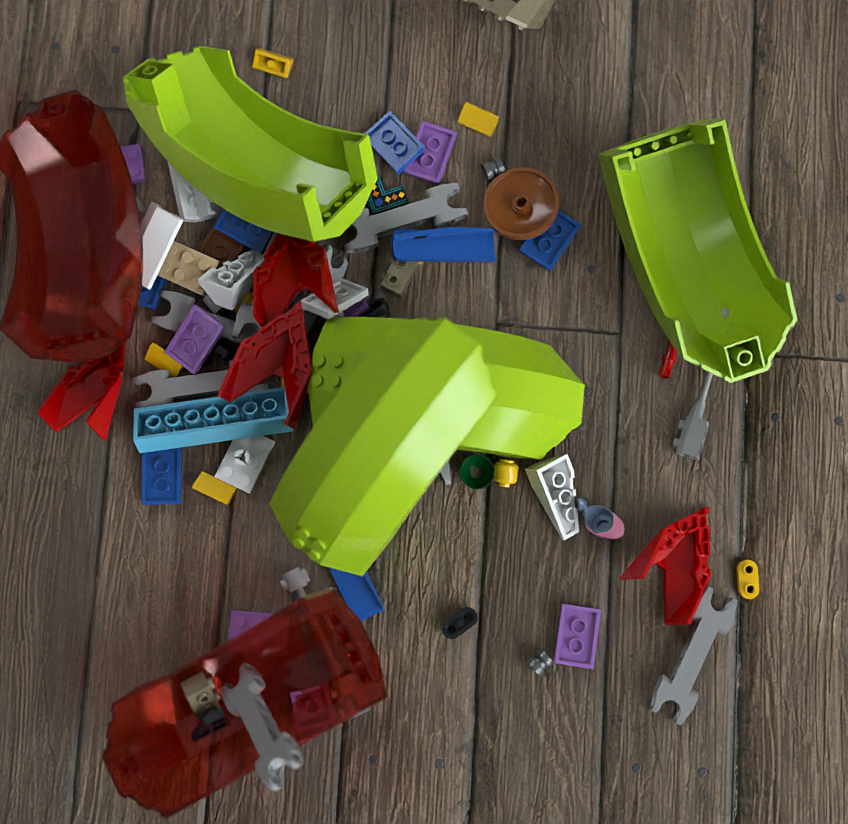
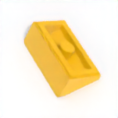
(272, 62)
(478, 119)
(162, 361)
(214, 488)

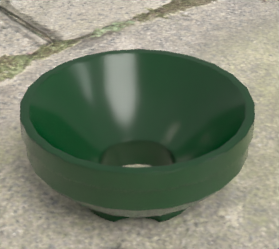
(487, 471)

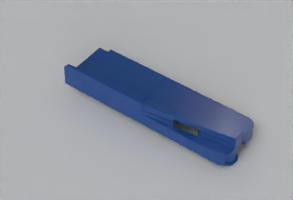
(444, 245)
(358, 593)

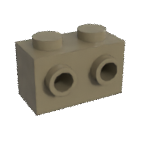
(397, 277)
(200, 694)

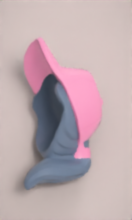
(600, 520)

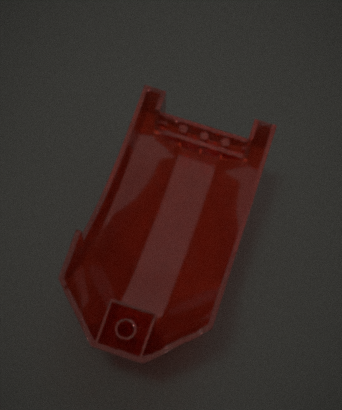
(75, 233)
(305, 648)

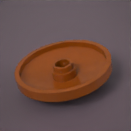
(521, 203)

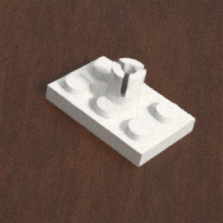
(346, 294)
(245, 461)

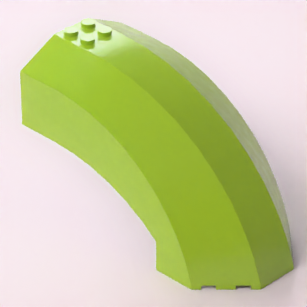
(249, 150)
(698, 248)
(535, 388)
(382, 442)

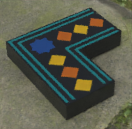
(386, 200)

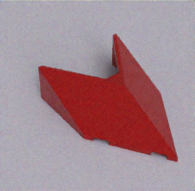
(289, 268)
(277, 350)
(83, 388)
(682, 555)

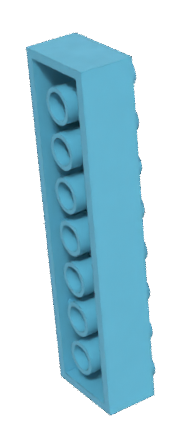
(210, 420)

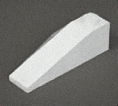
(232, 281)
(554, 488)

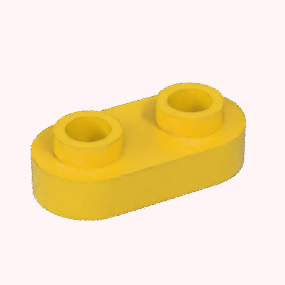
(747, 579)

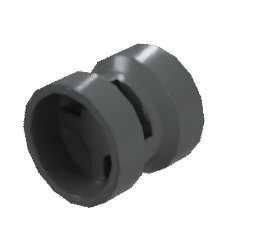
(492, 168)
(536, 665)

